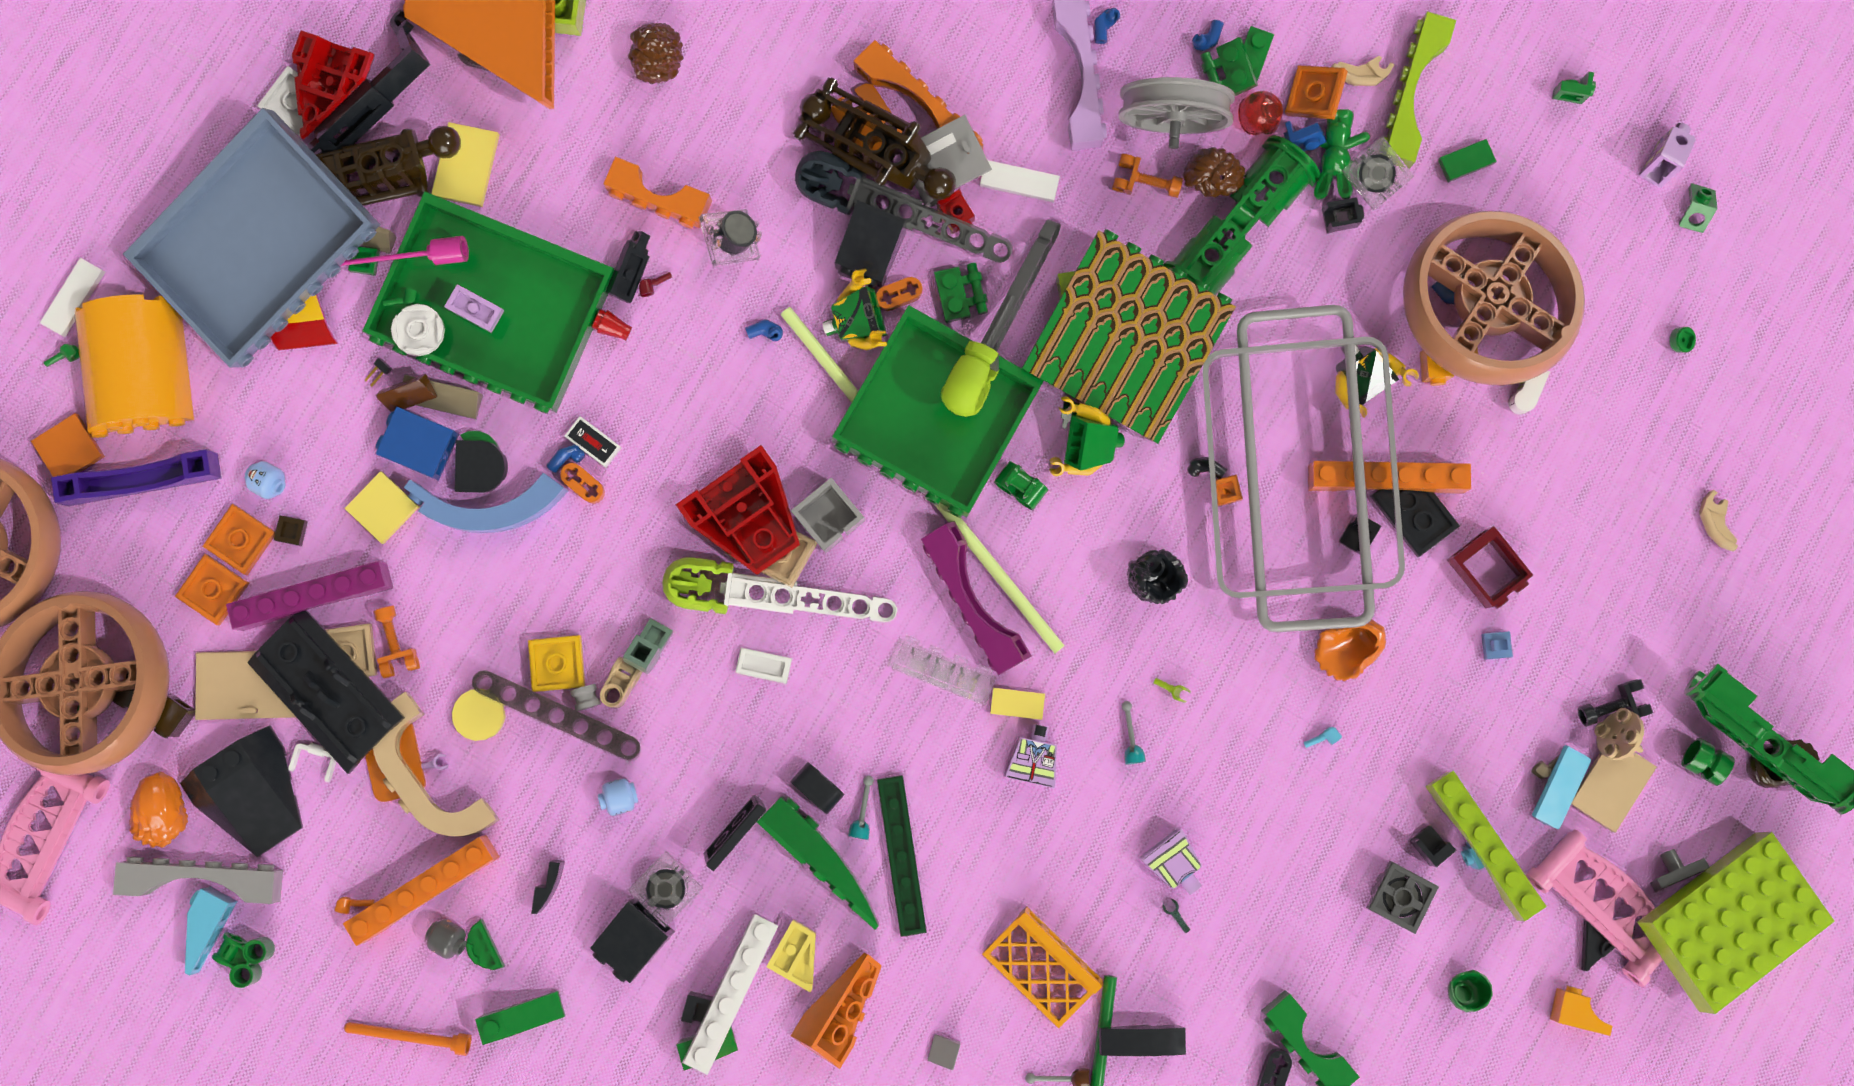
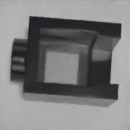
(1342, 215)

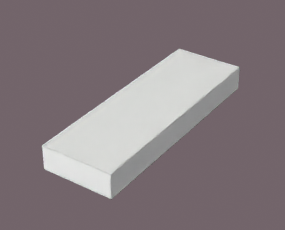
(1021, 181)
(73, 293)

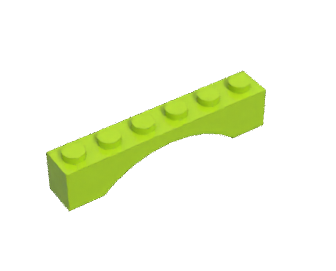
(1432, 39)
(1503, 869)

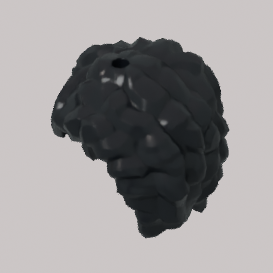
(1157, 576)

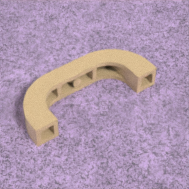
(412, 793)

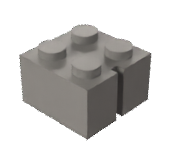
(827, 515)

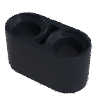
(817, 788)

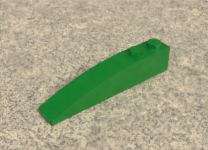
(809, 846)

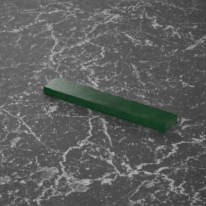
(901, 856)

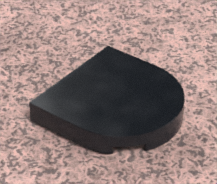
(479, 466)

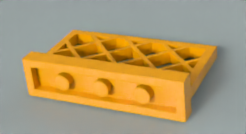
(1059, 951)

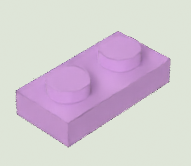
(474, 308)

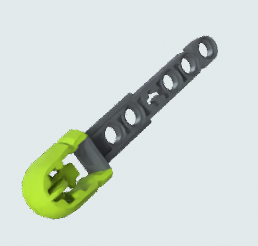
(971, 376)

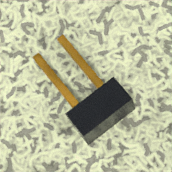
(383, 366)

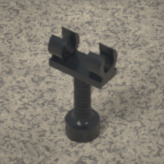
(1589, 715)

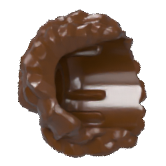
(655, 52)
(1205, 169)

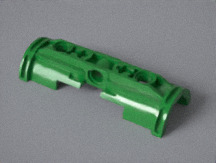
(1297, 172)
(1725, 705)

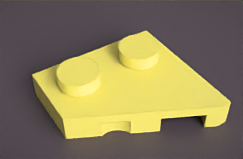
(796, 956)

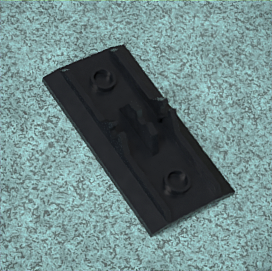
(325, 689)

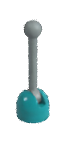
(1134, 753)
(859, 828)

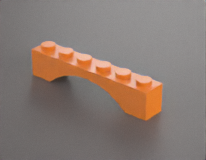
(884, 71)
(1426, 477)
(421, 890)

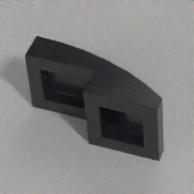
(544, 893)

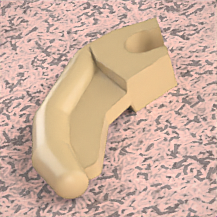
(1367, 74)
(1714, 522)

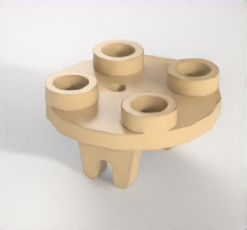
(1620, 735)

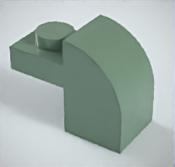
(647, 647)

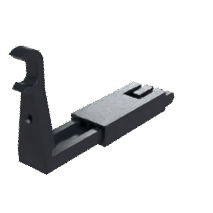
(372, 97)

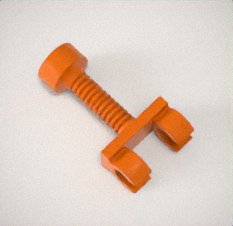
(1124, 186)
(386, 667)

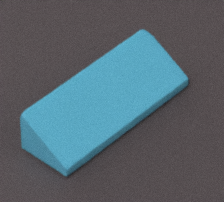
(1561, 787)

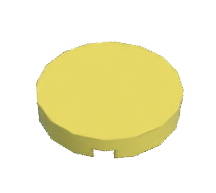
(477, 716)

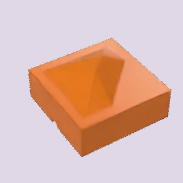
(1228, 490)

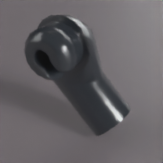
(1201, 465)

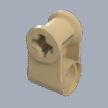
(621, 682)

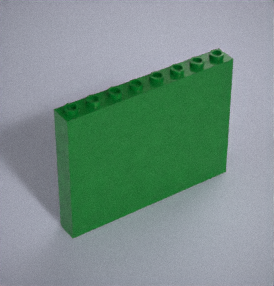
(542, 287)

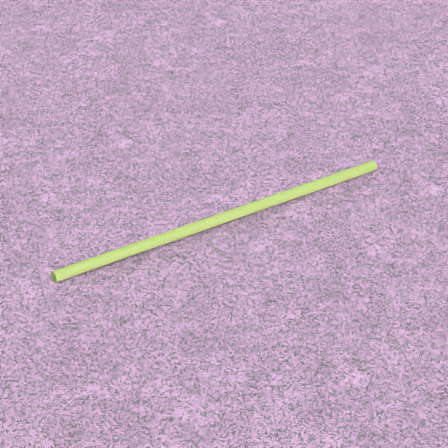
(973, 542)

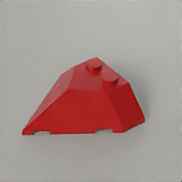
(325, 77)

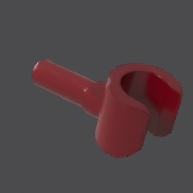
(646, 285)

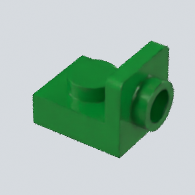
(1573, 92)

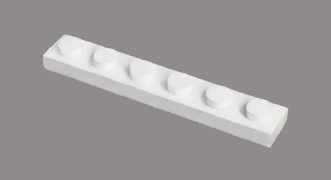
(730, 994)

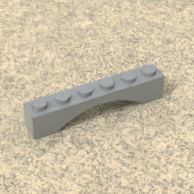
(250, 884)

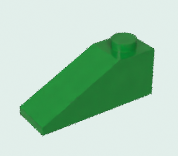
(519, 1017)

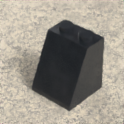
(870, 243)
(631, 941)

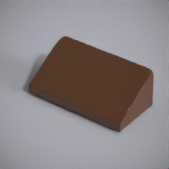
(407, 393)

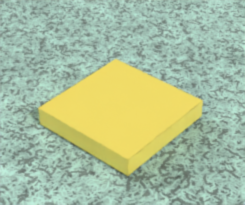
(382, 507)

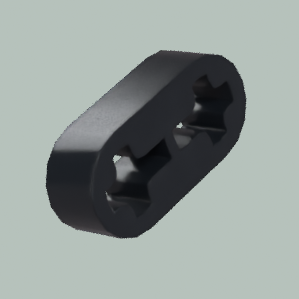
(1269, 1068)

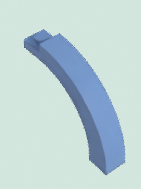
(518, 512)

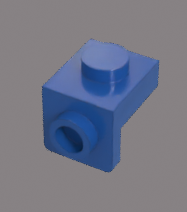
(1306, 138)

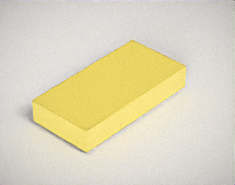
(1017, 703)

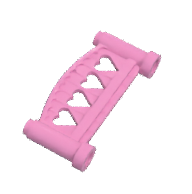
(1559, 872)
(24, 894)

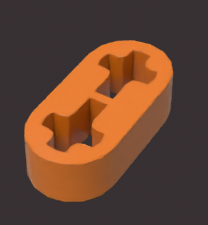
(901, 299)
(579, 488)

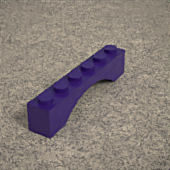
(109, 484)

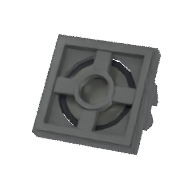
(1401, 897)

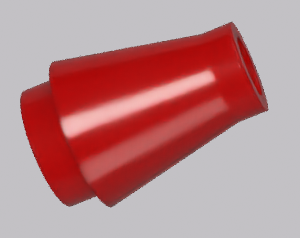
(611, 325)

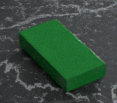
(1467, 160)

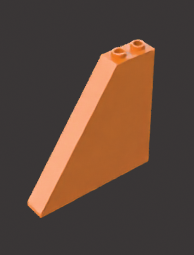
(501, 35)

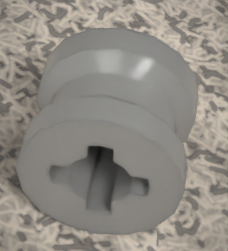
(585, 697)

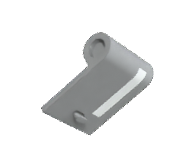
(949, 149)

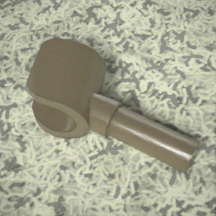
(1542, 770)

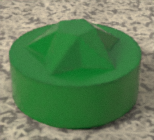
(1682, 339)

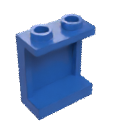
(416, 443)

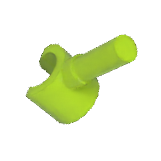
(1175, 690)

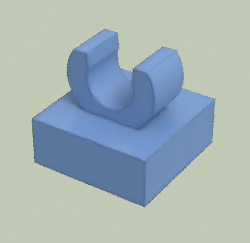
(1497, 645)

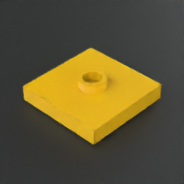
(556, 663)

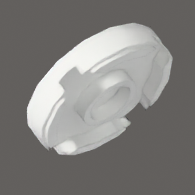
(418, 330)

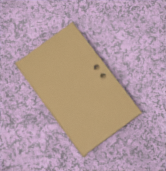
(232, 689)

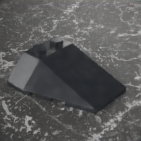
(248, 791)

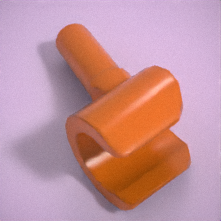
(344, 904)

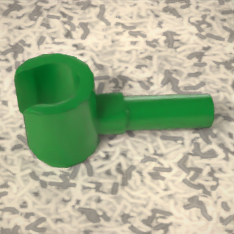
(410, 298)
(67, 351)

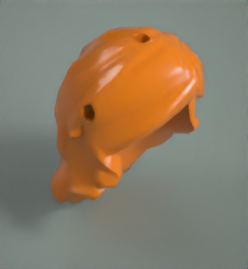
(1350, 650)
(157, 811)

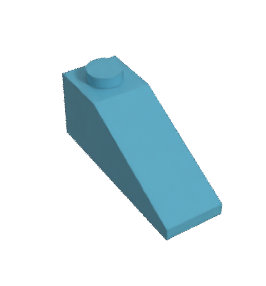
(204, 924)

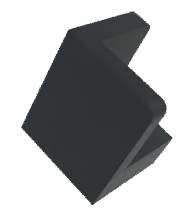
(1350, 536)
(1432, 846)
(696, 1007)

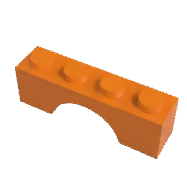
(686, 205)

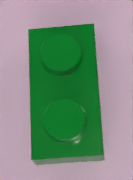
(1257, 47)

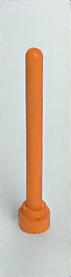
(458, 1043)

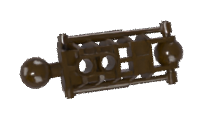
(879, 164)
(387, 178)

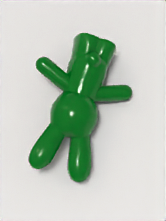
(1336, 154)

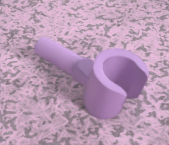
(433, 763)

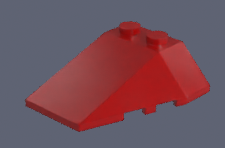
(745, 512)

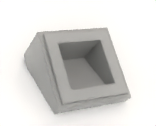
(944, 1051)

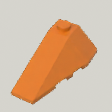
(832, 1020)

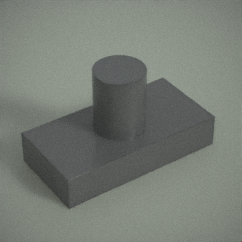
(1677, 870)

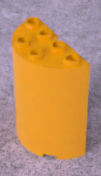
(132, 364)

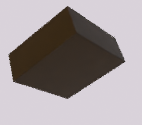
(290, 530)

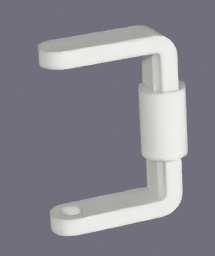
(316, 750)

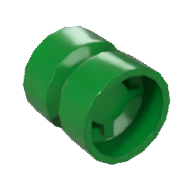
(1712, 764)

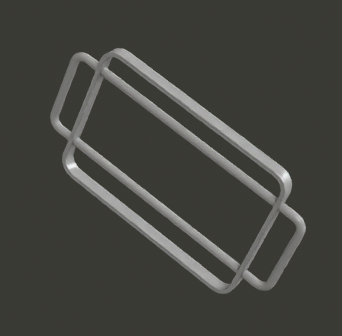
(1243, 353)

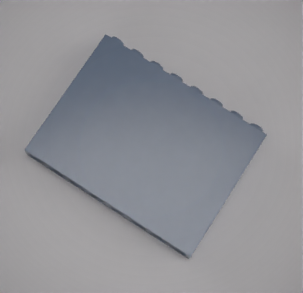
(252, 239)

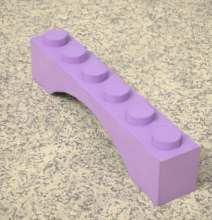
(1085, 123)

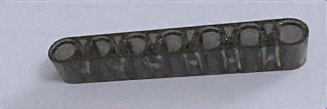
(546, 708)

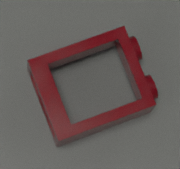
(1492, 536)

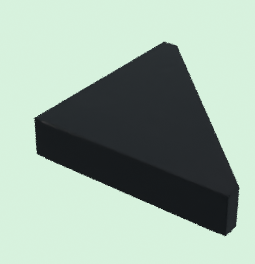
(1594, 946)

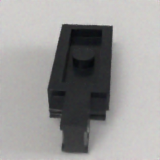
(629, 268)

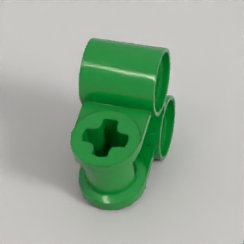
(1019, 484)
(240, 954)

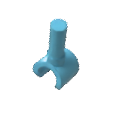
(1330, 734)

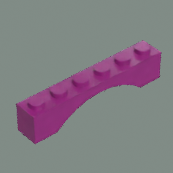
(948, 552)
(310, 594)

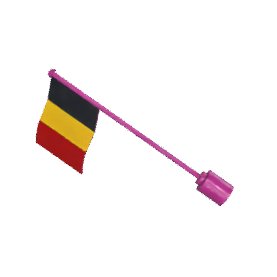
(309, 325)

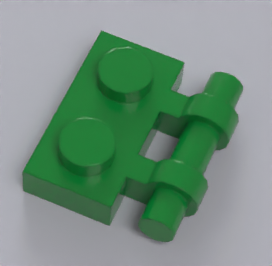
(1235, 66)
(953, 295)

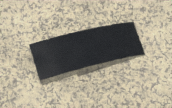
(1142, 1040)

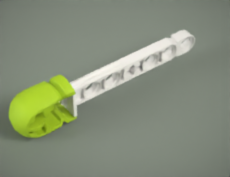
(737, 592)

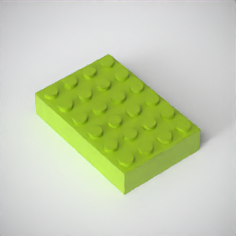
(1735, 922)

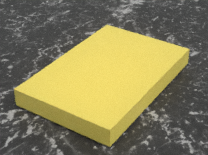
(467, 174)

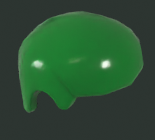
(1470, 991)

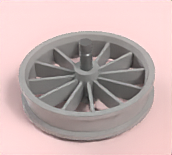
(1176, 106)

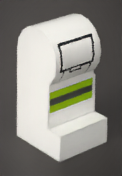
(1527, 394)

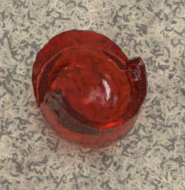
(1260, 113)

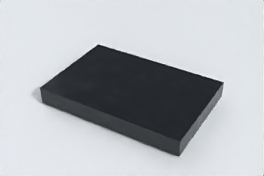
(1422, 517)
(734, 832)

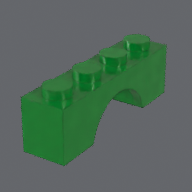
(1288, 1018)

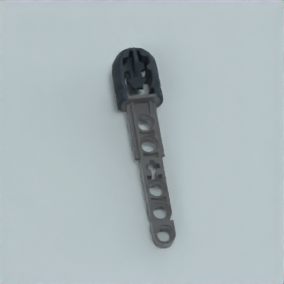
(812, 173)

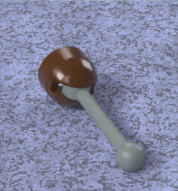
(1079, 1077)

